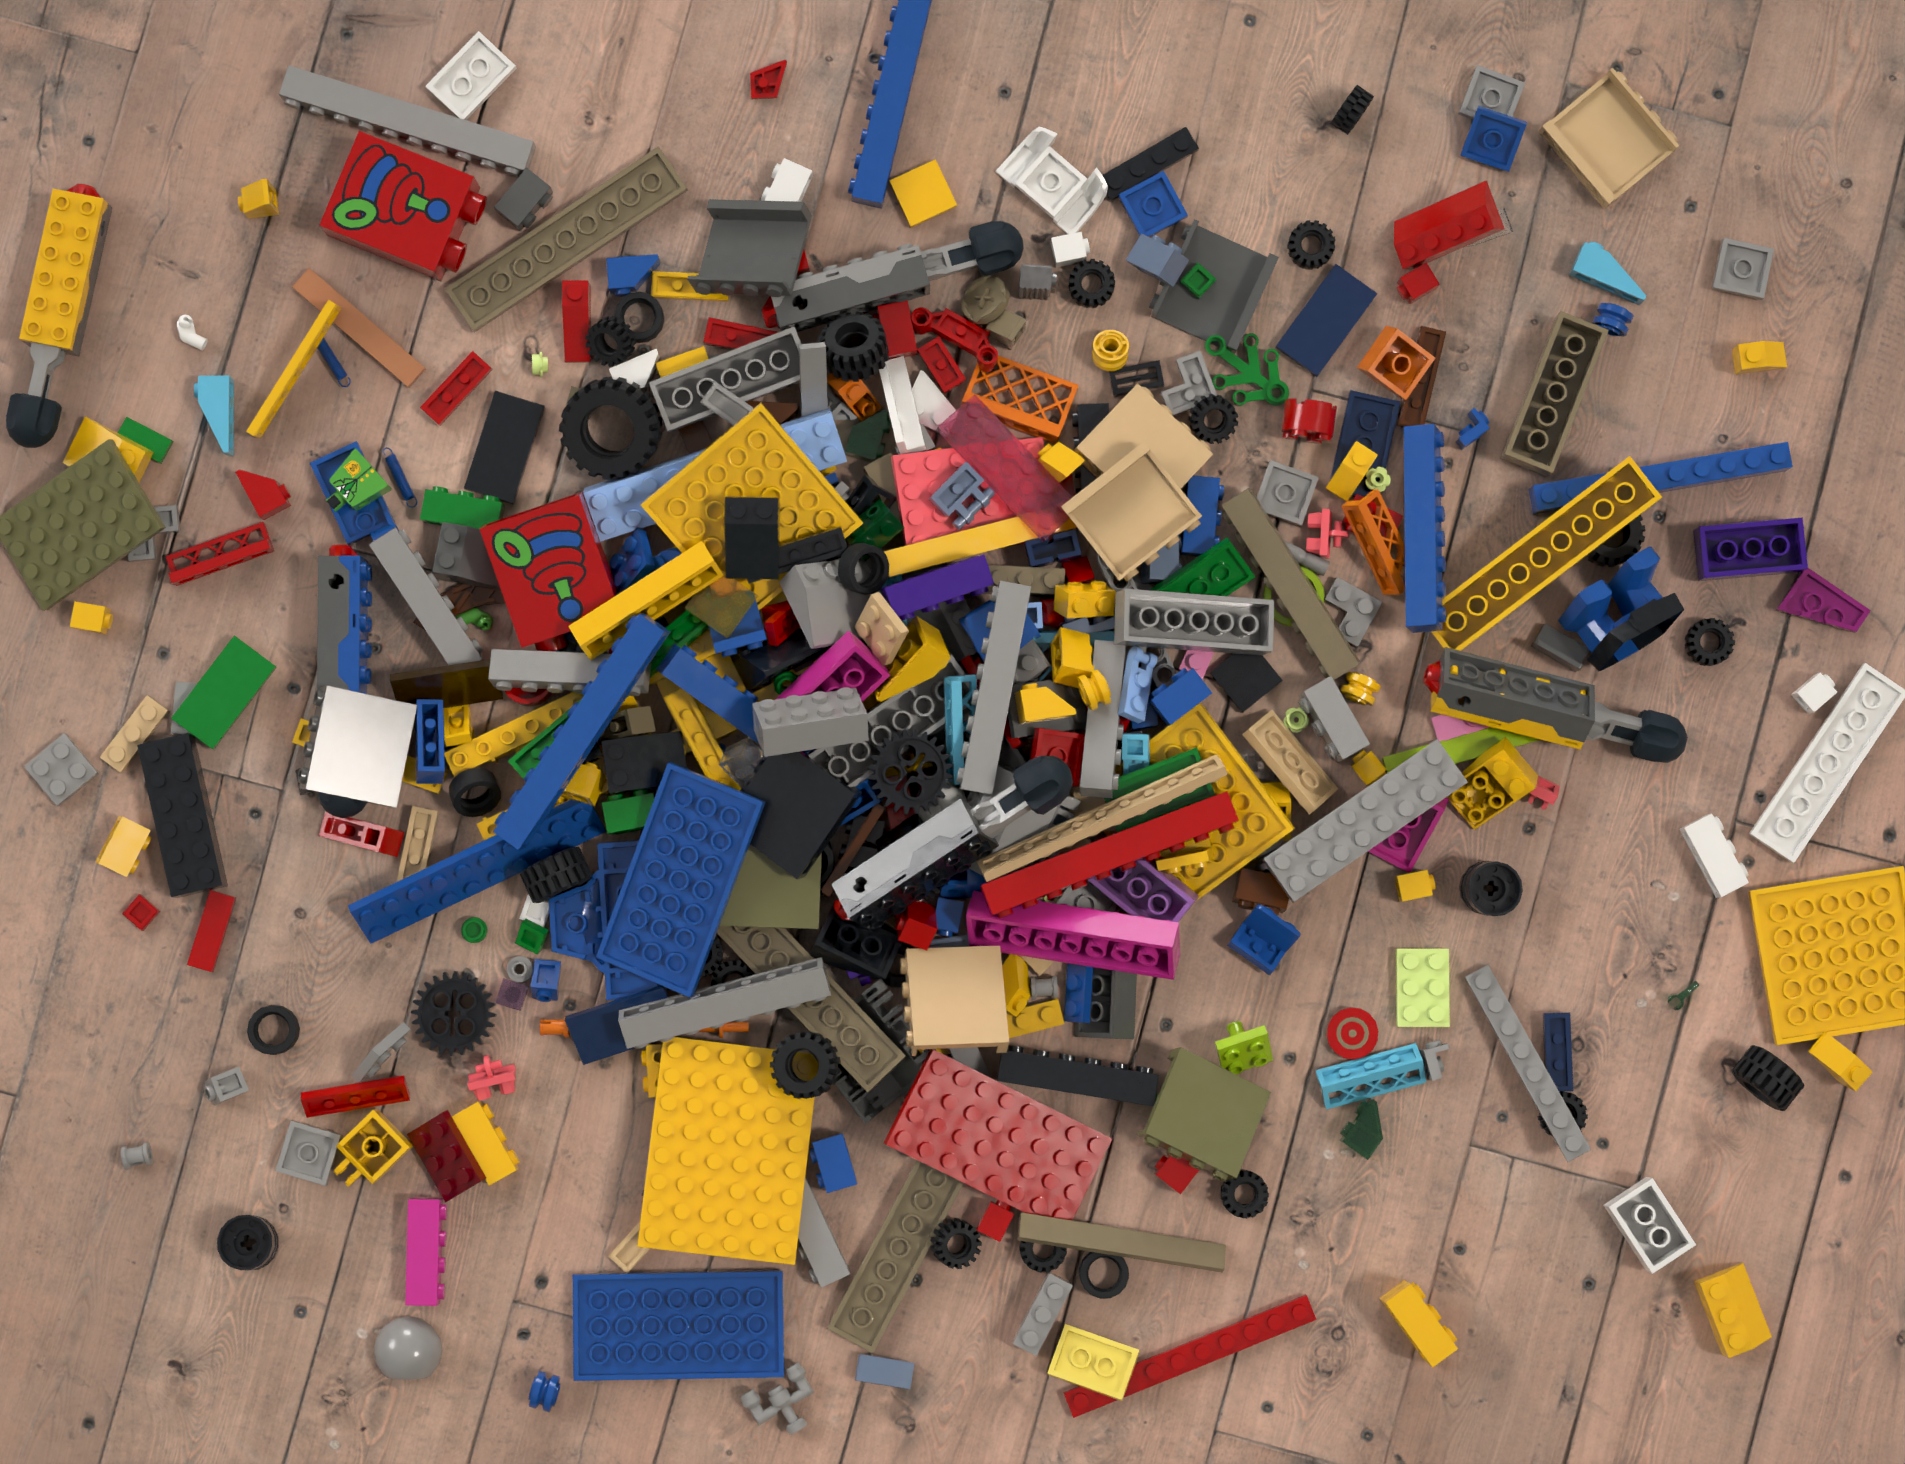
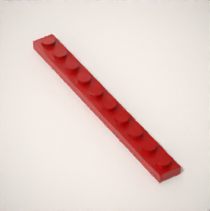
(1201, 1352)

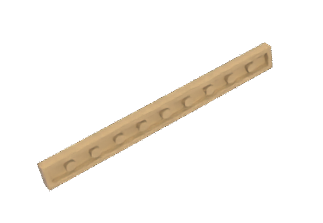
(1101, 818)

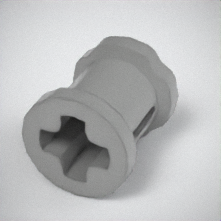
(1044, 987)
(136, 1156)

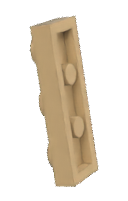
(134, 732)
(418, 841)

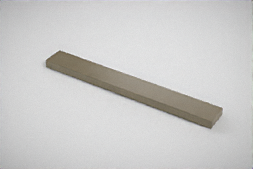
(1121, 1242)

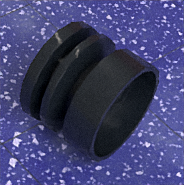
(1505, 883)
(234, 1235)

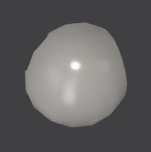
(407, 1349)

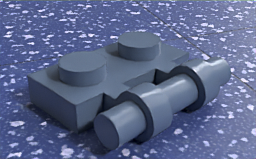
(956, 490)

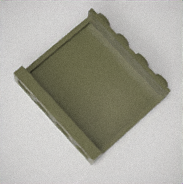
(772, 897)
(1205, 1115)

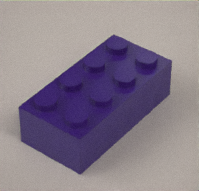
(1750, 549)
(938, 585)

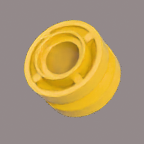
(1114, 341)
(1360, 688)
(1094, 690)

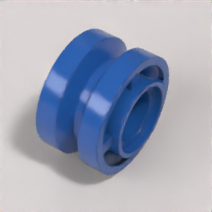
(1613, 318)
(544, 1391)

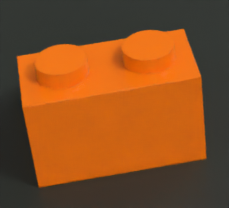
(1396, 362)

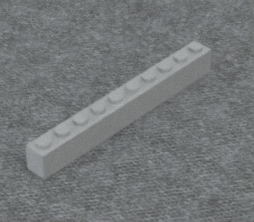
(406, 120)

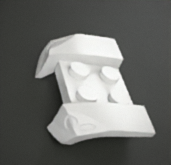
(1053, 181)

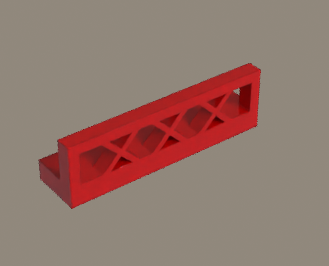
(219, 562)

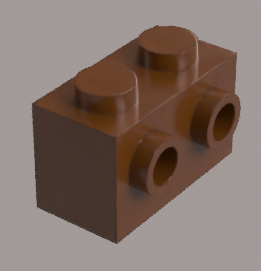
(1259, 888)

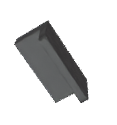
(1560, 648)

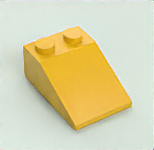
(93, 434)
(916, 661)

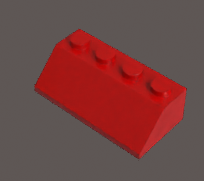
(1446, 226)

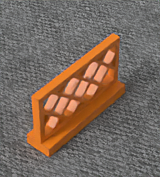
(1017, 418)

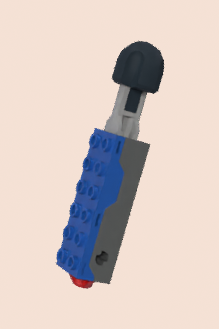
(343, 638)

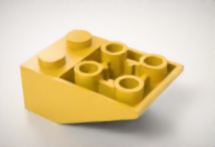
(1493, 783)

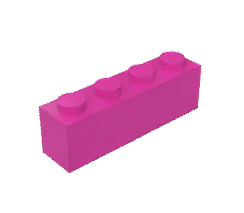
(424, 1251)

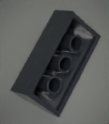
(767, 662)

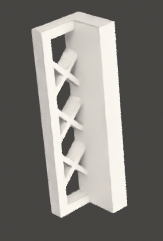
(902, 406)

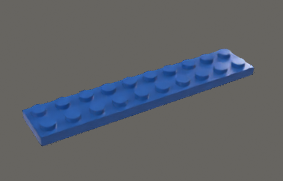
(471, 872)

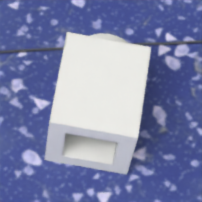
(1069, 249)
(1815, 692)

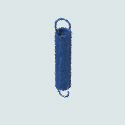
(332, 361)
(399, 477)

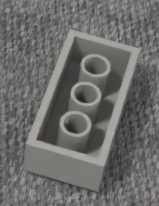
(810, 721)

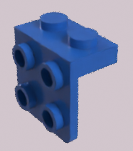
(747, 633)
(1264, 938)

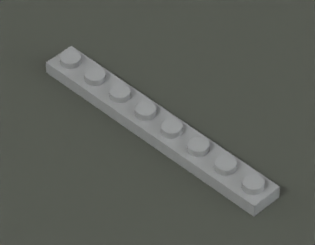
(1527, 1063)

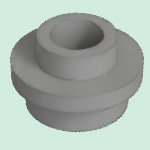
(528, 969)

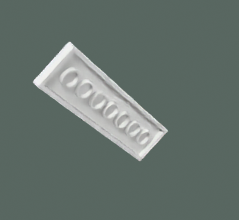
(1828, 763)

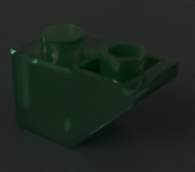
(867, 437)
(1365, 1131)

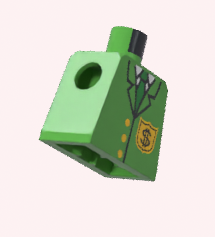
(356, 483)

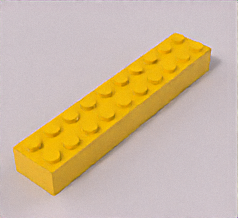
(1545, 554)

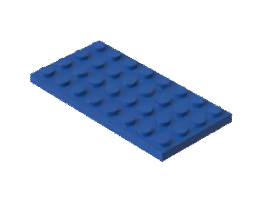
(680, 879)
(678, 1325)

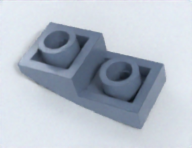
(1082, 625)
(884, 1371)

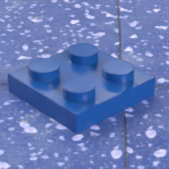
(1493, 138)
(1153, 205)
(632, 561)

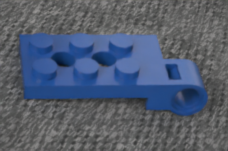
(355, 525)

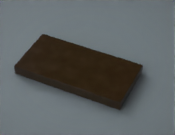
(453, 684)

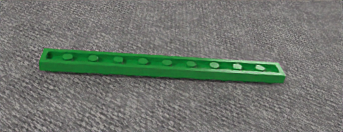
(682, 632)

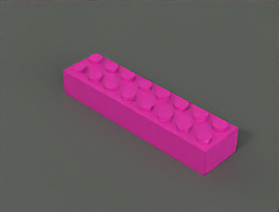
(1079, 937)

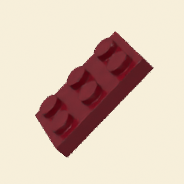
(446, 1156)

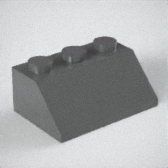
(1111, 1006)

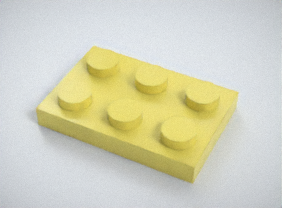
(1093, 1362)

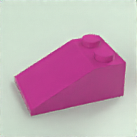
(1408, 842)

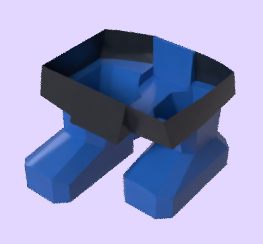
(1643, 610)

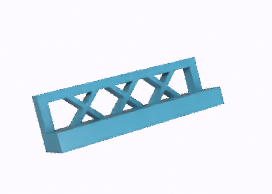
(954, 719)
(1371, 1071)

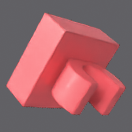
(1546, 791)

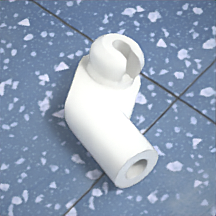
(187, 333)

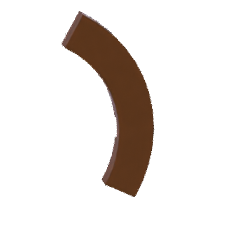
(470, 596)

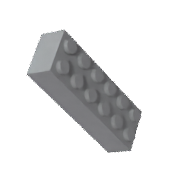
(745, 371)
(1194, 622)

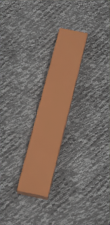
(361, 329)

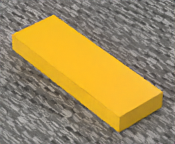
(676, 286)

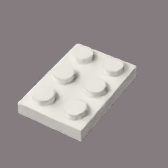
(471, 76)

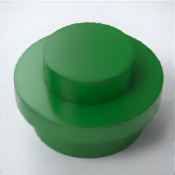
(474, 930)

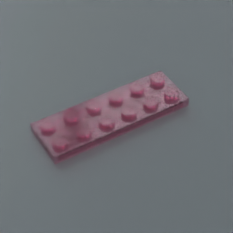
(1007, 467)

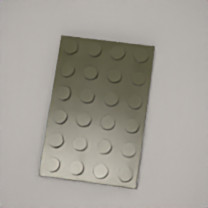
(78, 525)

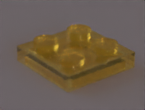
(722, 604)

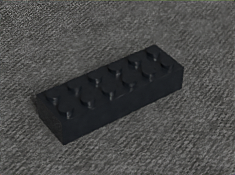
(182, 815)
(1078, 1077)

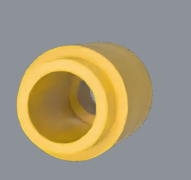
(1368, 767)

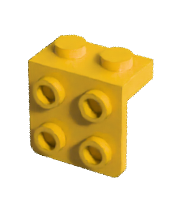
(1192, 854)

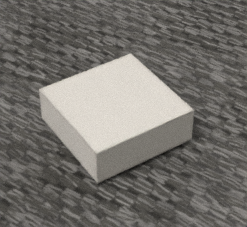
(535, 912)

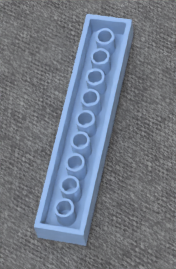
(617, 502)

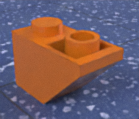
(854, 396)

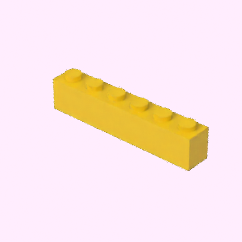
(649, 596)

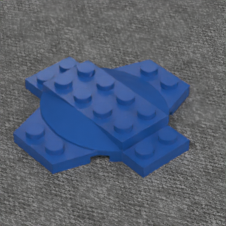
(583, 915)

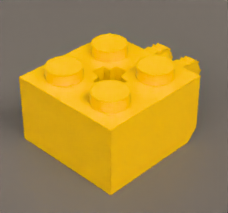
(357, 1148)

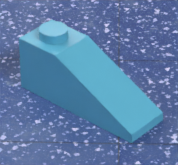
(1603, 271)
(217, 402)

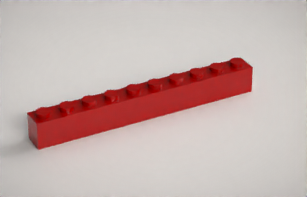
(1108, 854)

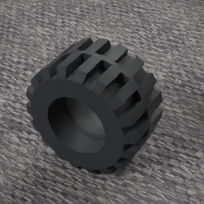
(858, 361)
(1631, 545)
(556, 874)
(784, 1071)
(1768, 1078)

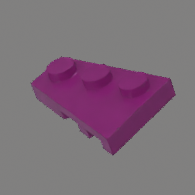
(1823, 602)

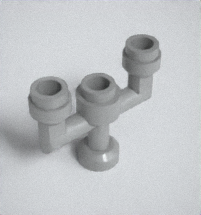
(781, 1400)

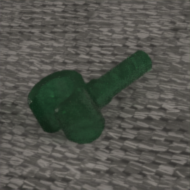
(1683, 994)

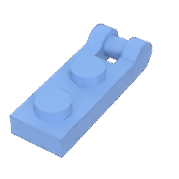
(1136, 684)

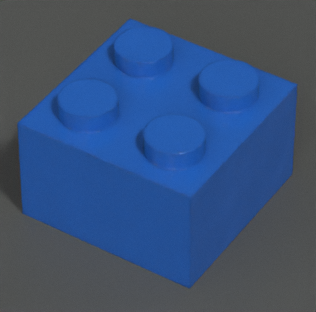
(1180, 696)

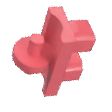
(1323, 521)
(491, 1074)

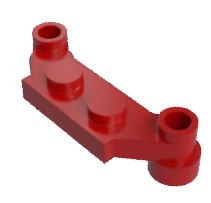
(958, 332)

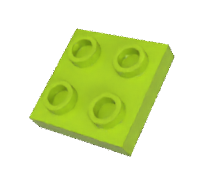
(1244, 1048)

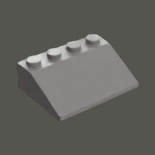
(822, 602)

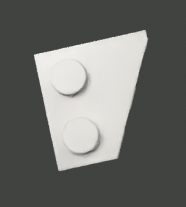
(930, 402)

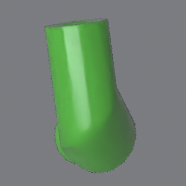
(477, 617)

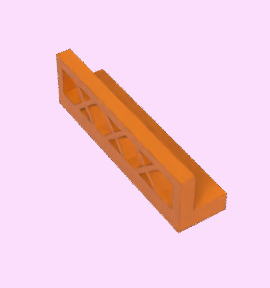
(1374, 546)

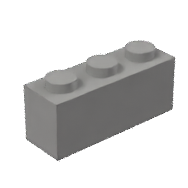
(1042, 1313)

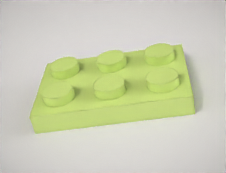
(1422, 988)

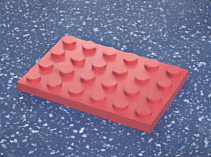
(921, 474)

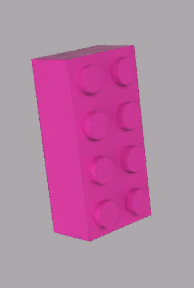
(842, 665)

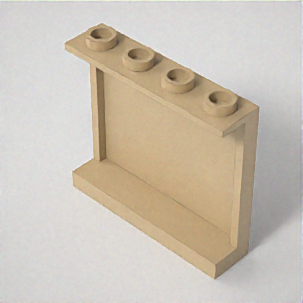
(1609, 138)
(1140, 420)
(1132, 512)
(955, 998)

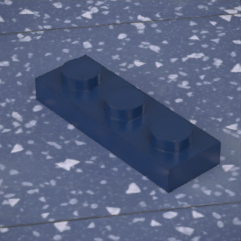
(1558, 1049)

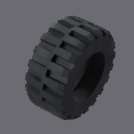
(591, 455)

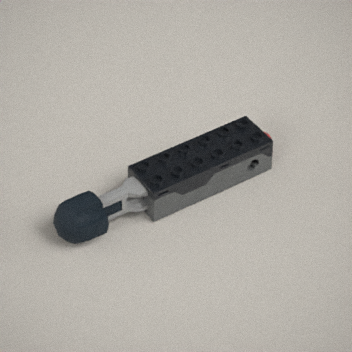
(946, 845)

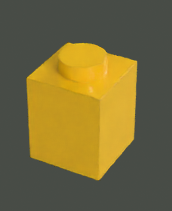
(91, 618)
(1414, 885)

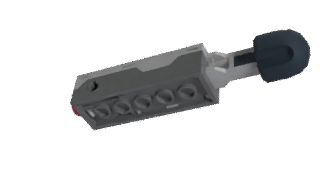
(891, 277)

